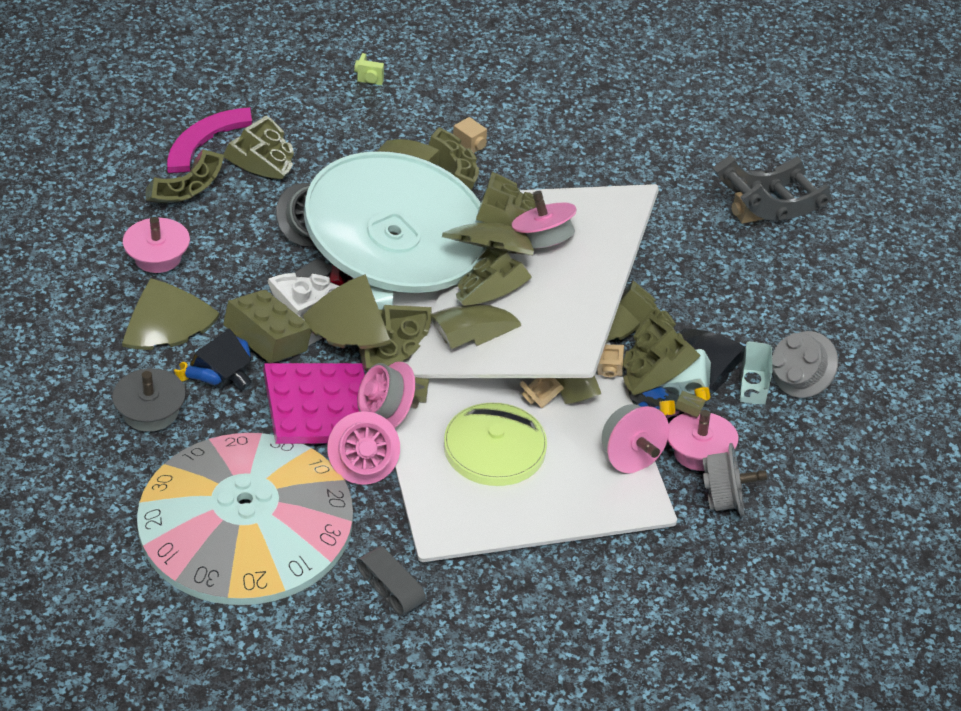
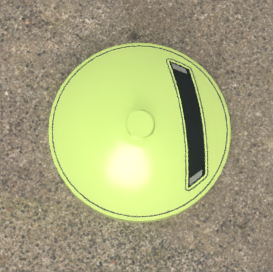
(495, 444)

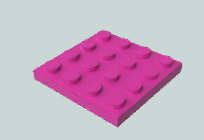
(310, 398)

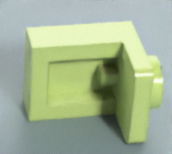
(369, 71)

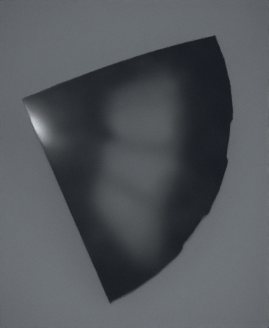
(721, 351)

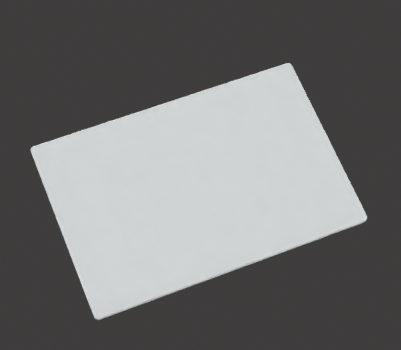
(566, 302)

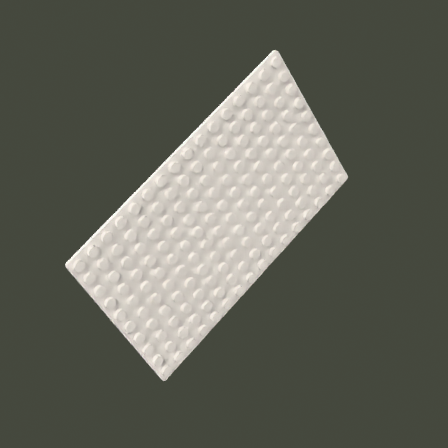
(566, 500)

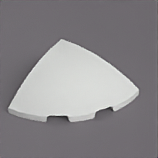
(300, 293)

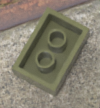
(267, 326)

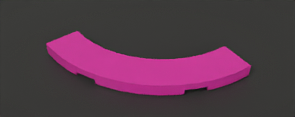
(202, 131)

